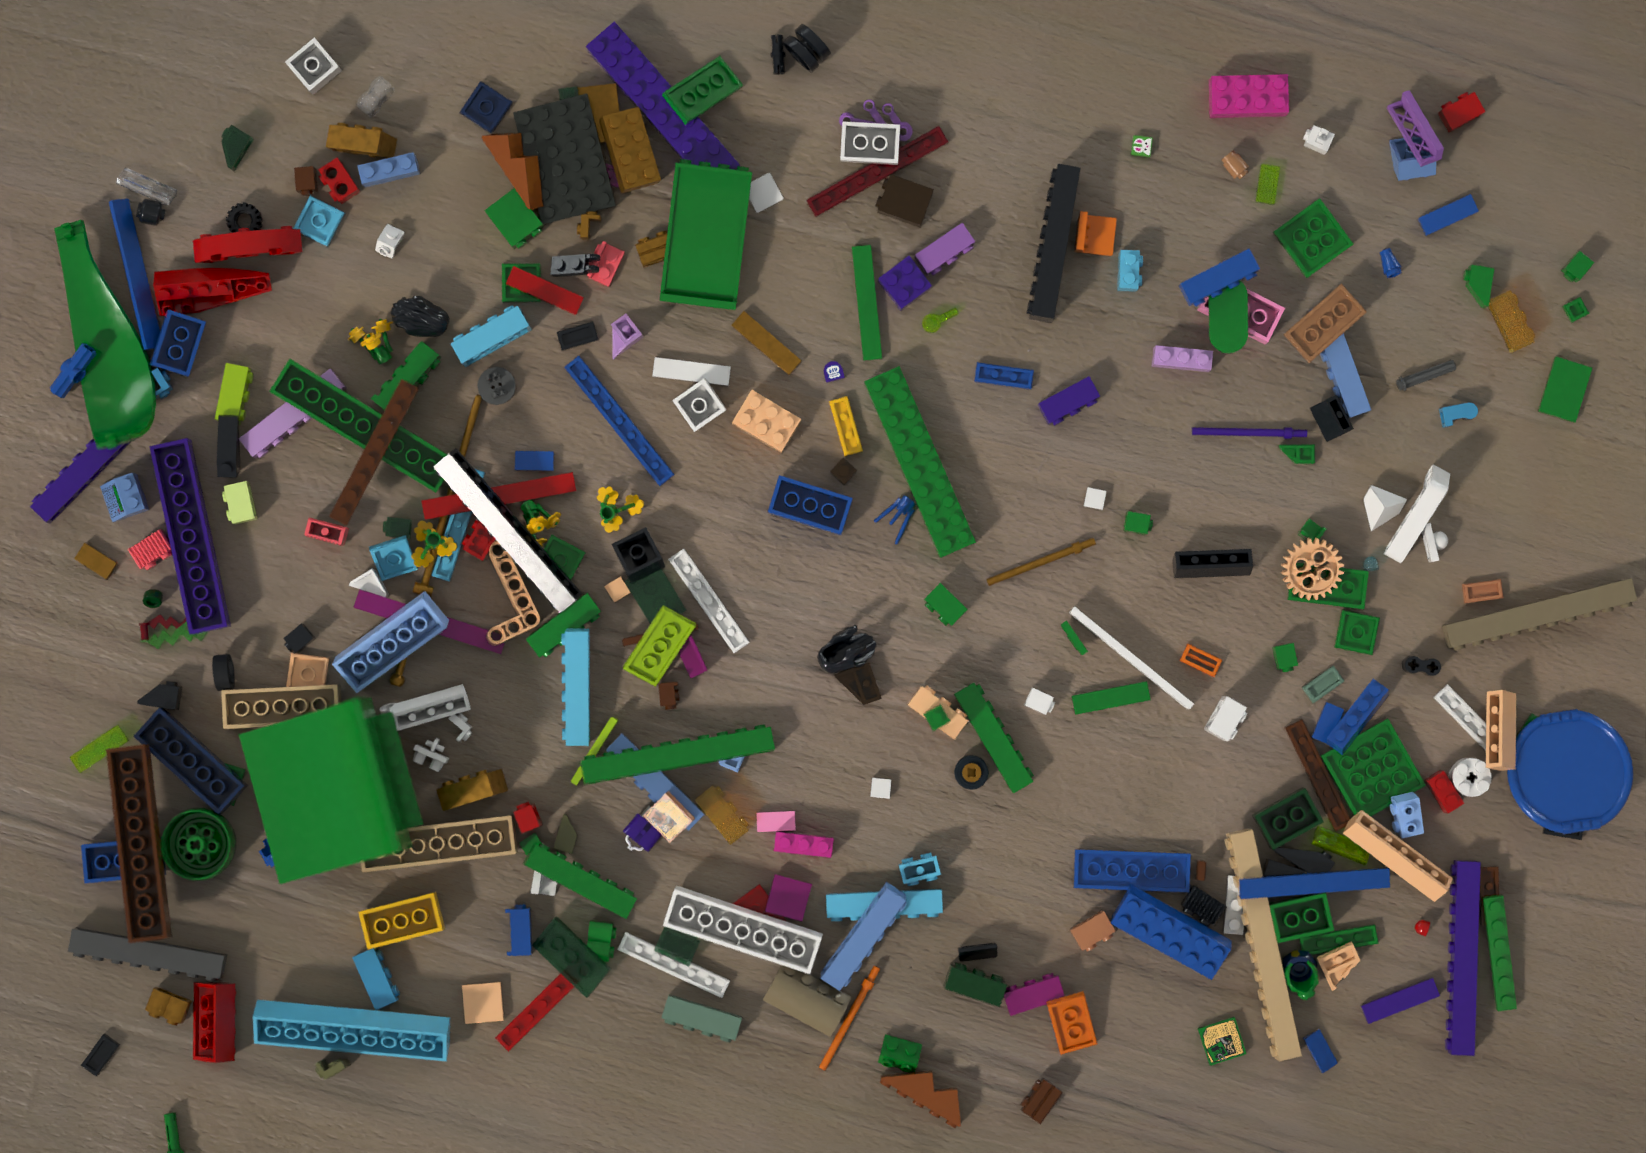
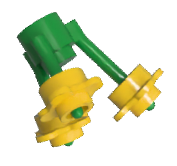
(372, 340)

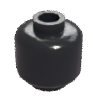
(150, 212)

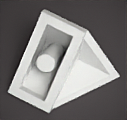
(1381, 506)
(371, 583)

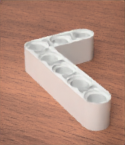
(1434, 489)

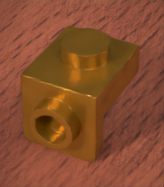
(583, 228)

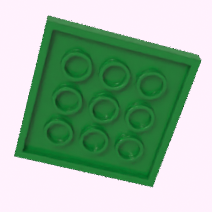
(1373, 769)

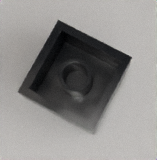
(638, 555)

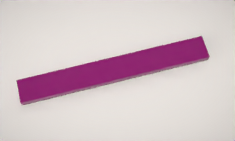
(455, 629)

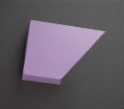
(624, 335)

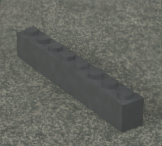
(147, 953)

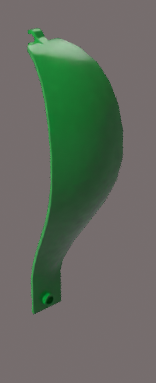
(119, 378)

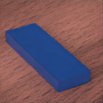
(1448, 215)
(1004, 376)

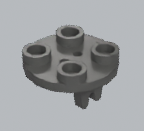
(499, 394)

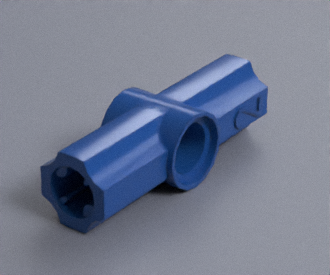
(73, 370)

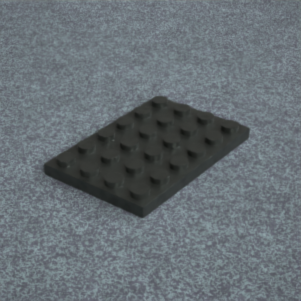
(569, 157)

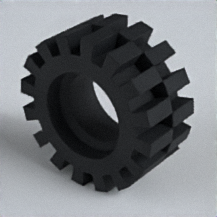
(241, 209)

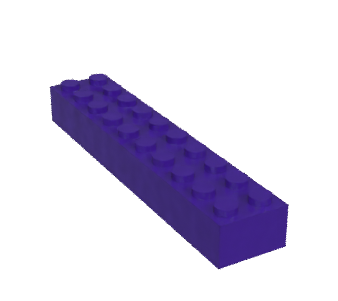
(645, 88)
(190, 536)

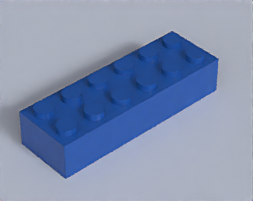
(1171, 932)

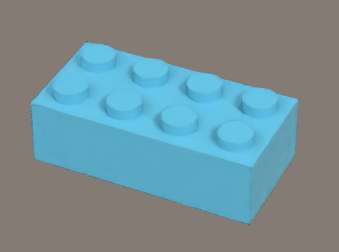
(490, 336)

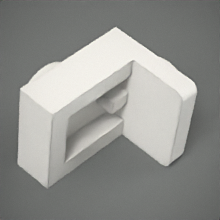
(389, 240)
(461, 721)

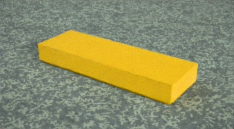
(846, 426)

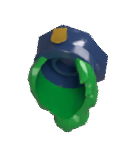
(1301, 973)

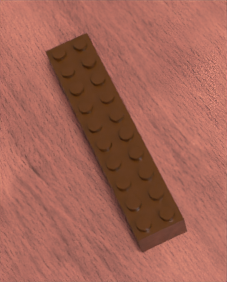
(139, 843)

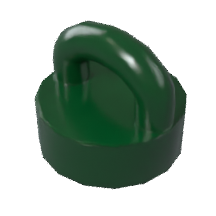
(152, 598)

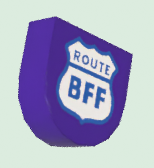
(833, 371)

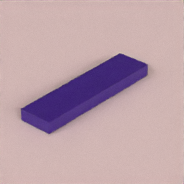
(1400, 1000)

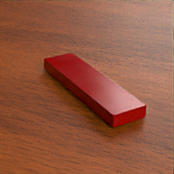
(544, 290)

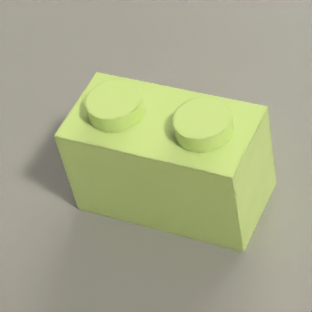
(239, 502)

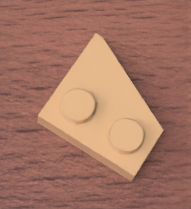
(1338, 963)

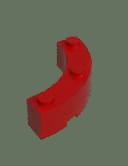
(247, 244)

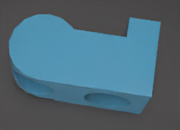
(1461, 411)

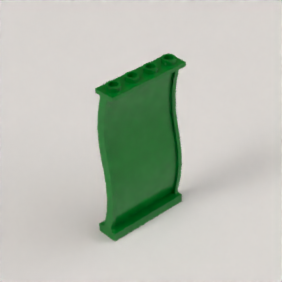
(705, 234)

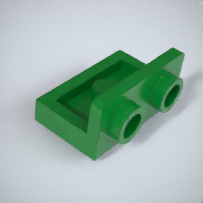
(900, 1053)

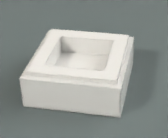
(1094, 498)
(880, 788)

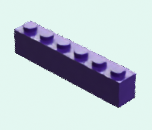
(73, 480)

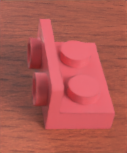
(609, 262)

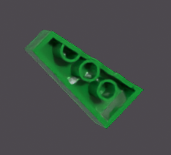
(415, 371)

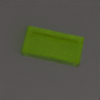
(1267, 184)

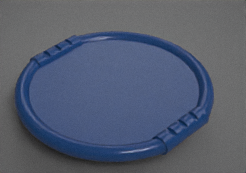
(1571, 771)

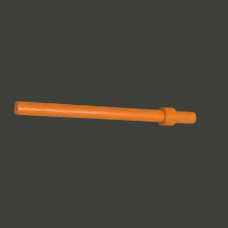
(867, 985)

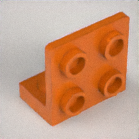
(1095, 234)

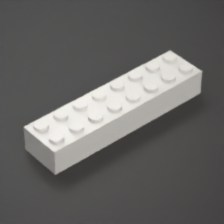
(743, 929)

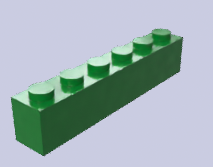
(993, 738)
(580, 881)

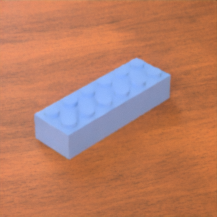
(390, 642)

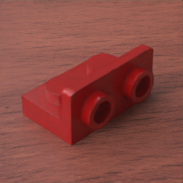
(479, 541)

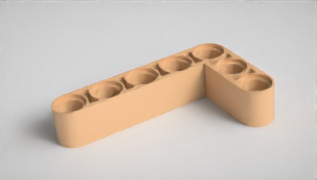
(514, 595)

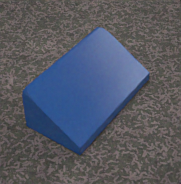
(1320, 1051)

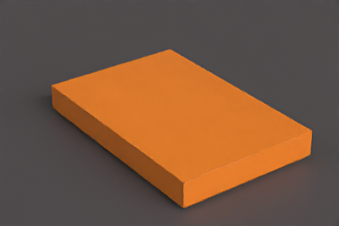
(1071, 1022)

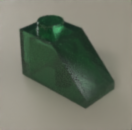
(235, 146)

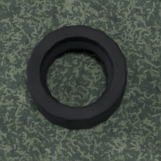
(223, 672)

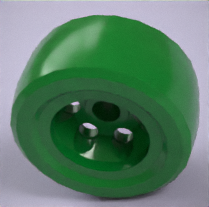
(217, 860)

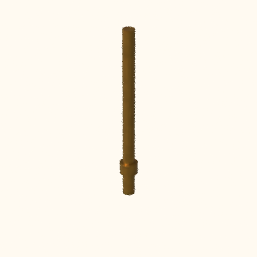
(1075, 548)

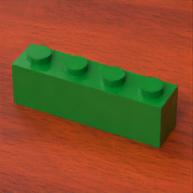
(574, 616)

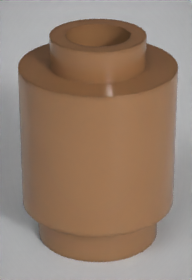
(1235, 165)

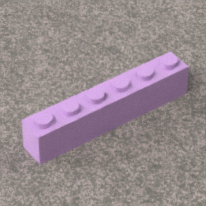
(279, 424)

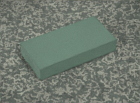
(1323, 684)

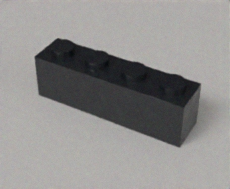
(1212, 563)

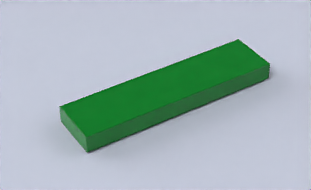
(1111, 698)
(1331, 940)

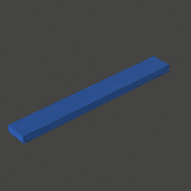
(135, 272)
(619, 421)
(1314, 883)

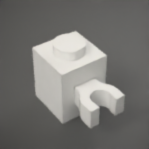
(1318, 139)

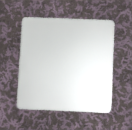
(764, 193)

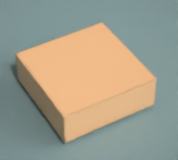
(617, 589)

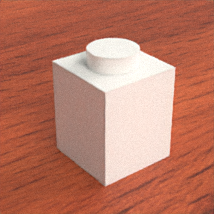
(1039, 701)

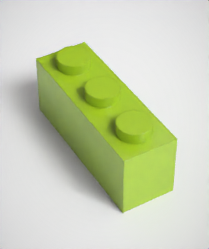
(234, 391)

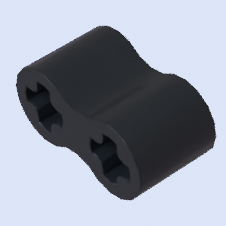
(1421, 666)

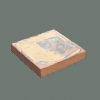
(669, 816)

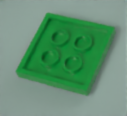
(1313, 238)

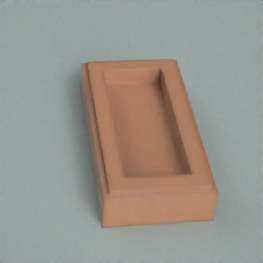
(1482, 591)

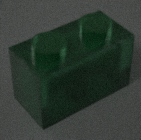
(677, 945)

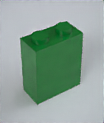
(514, 219)

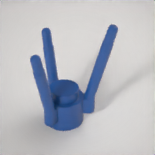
(904, 506)

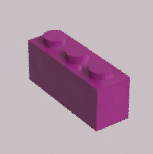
(1033, 993)

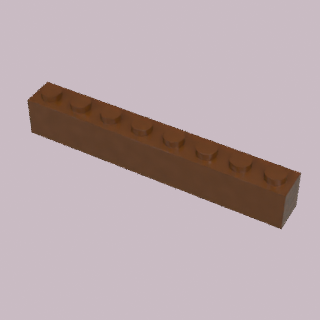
(374, 452)

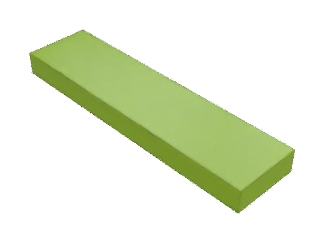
(596, 746)

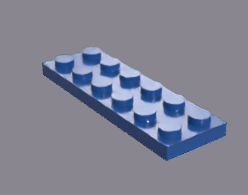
(1124, 868)

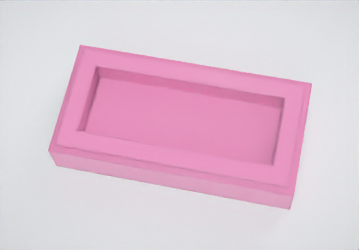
(776, 821)

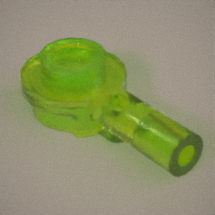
(932, 322)

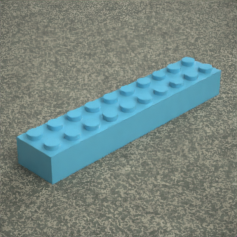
(351, 1030)

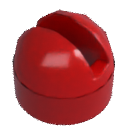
(1422, 927)

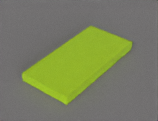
(659, 645)

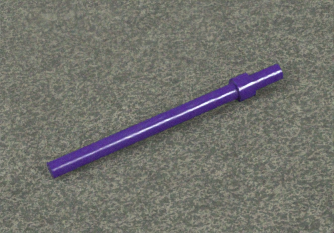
(1286, 433)

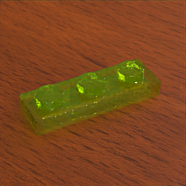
(97, 749)
(1339, 845)

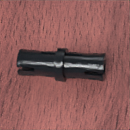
(778, 54)

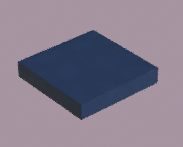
(486, 107)

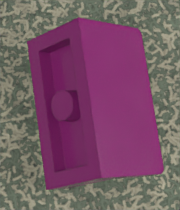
(692, 658)

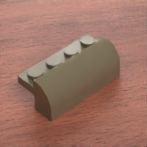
(807, 999)

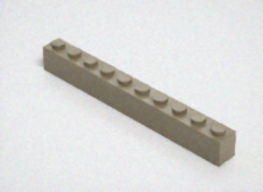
(1539, 613)

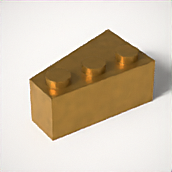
(361, 140)
(471, 789)

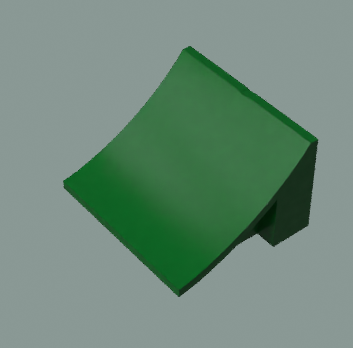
(331, 788)

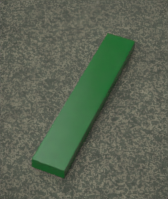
(867, 302)

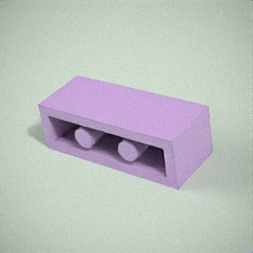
(1182, 358)

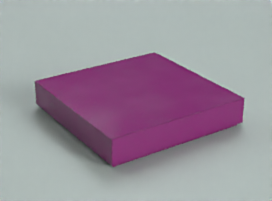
(788, 897)

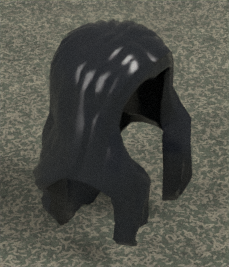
(419, 317)
(846, 651)

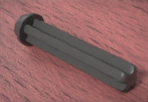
(1425, 375)

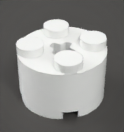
(1478, 784)

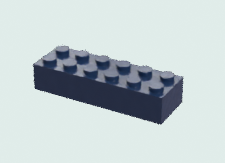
(191, 760)

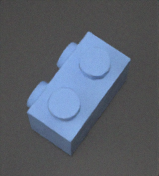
(1407, 815)

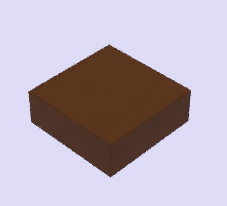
(1200, 870)

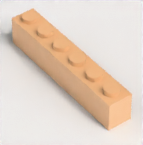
(1398, 855)

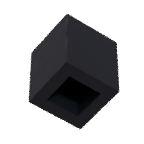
(298, 639)

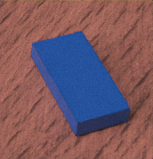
(534, 460)
(1327, 722)

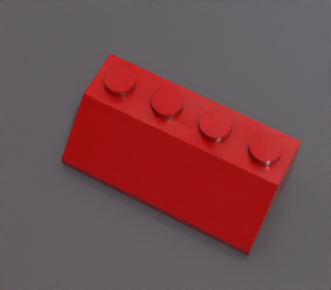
(214, 1022)

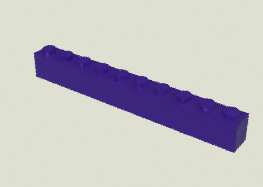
(1464, 957)

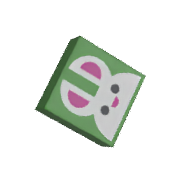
(1141, 146)

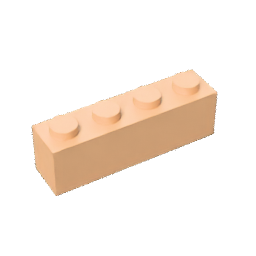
(1501, 730)

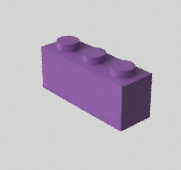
(945, 250)

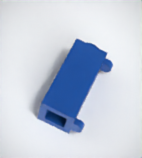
(520, 930)

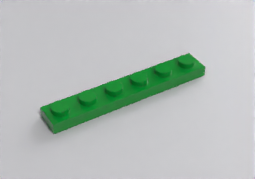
(1499, 952)

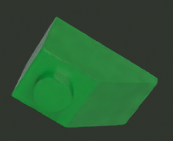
(1479, 283)

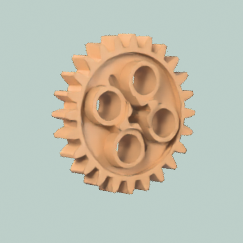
(1306, 552)

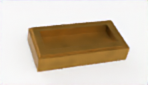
(96, 561)

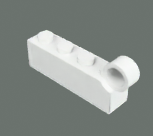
(428, 707)

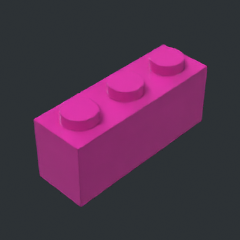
(803, 844)

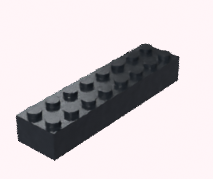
(1054, 245)

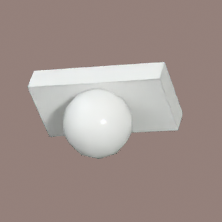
(1433, 542)

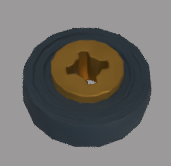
(966, 774)

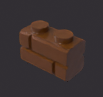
(1041, 1100)

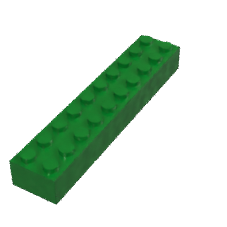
(356, 422)
(919, 462)

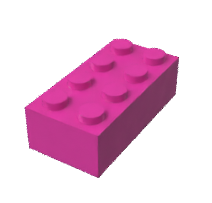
(1248, 96)

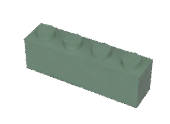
(701, 1017)

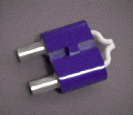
(641, 832)

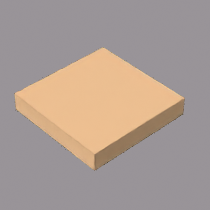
(307, 670)
(483, 1002)

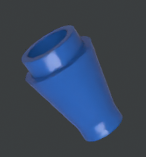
(1390, 264)

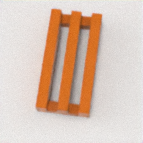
(1186, 653)

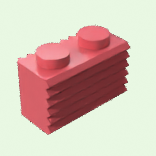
(326, 531)
(151, 550)

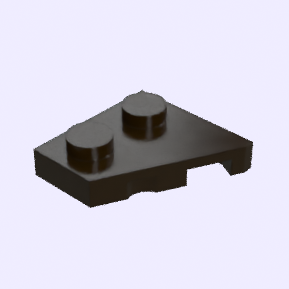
(860, 683)

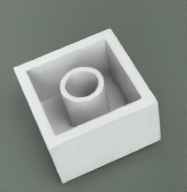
(313, 66)
(699, 404)
(1225, 719)

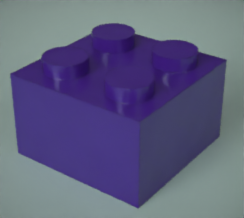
(904, 283)

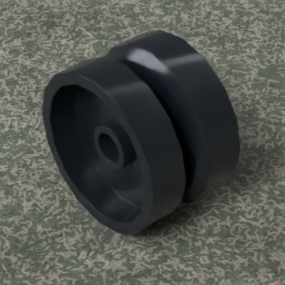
(806, 48)

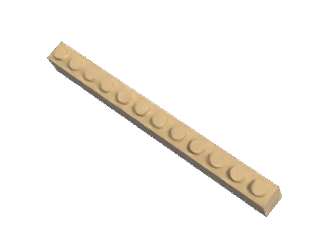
(1264, 949)

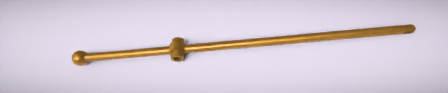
(396, 678)

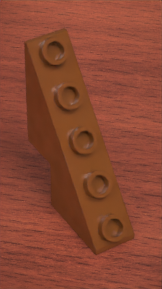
(520, 169)
(921, 1089)

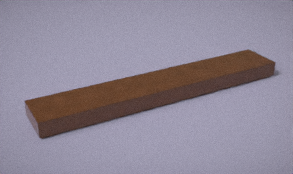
(1318, 774)

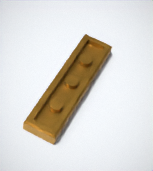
(766, 343)

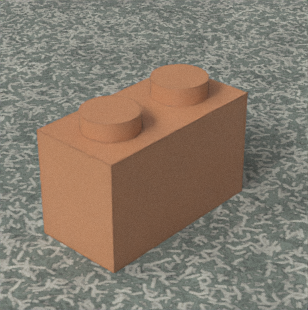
(1092, 931)

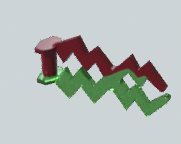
(157, 642)

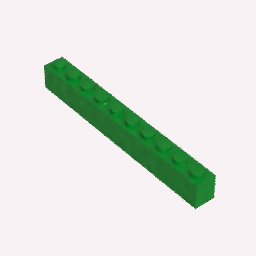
(677, 755)

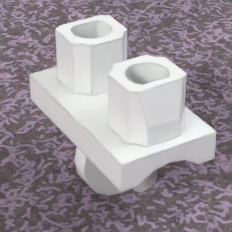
(422, 752)

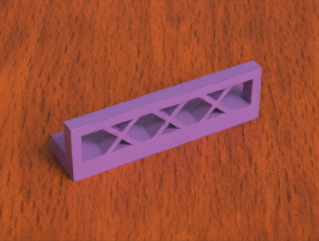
(1422, 128)

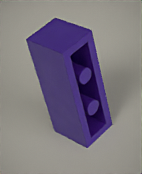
(1069, 401)

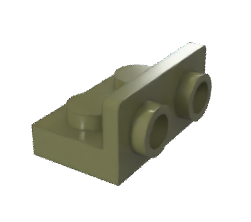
(327, 1070)

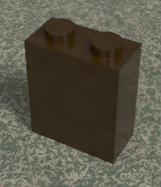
(904, 200)

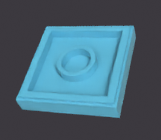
(319, 221)
(393, 558)

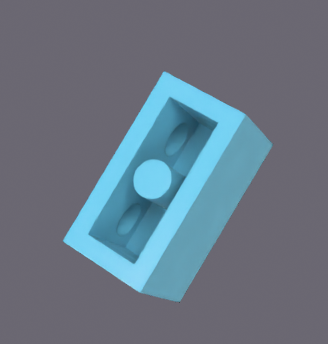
(1128, 270)

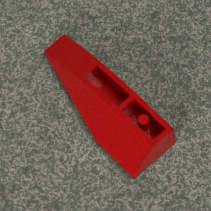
(206, 288)

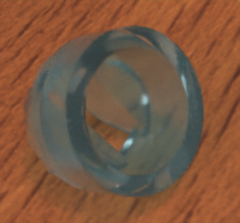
(1370, 564)

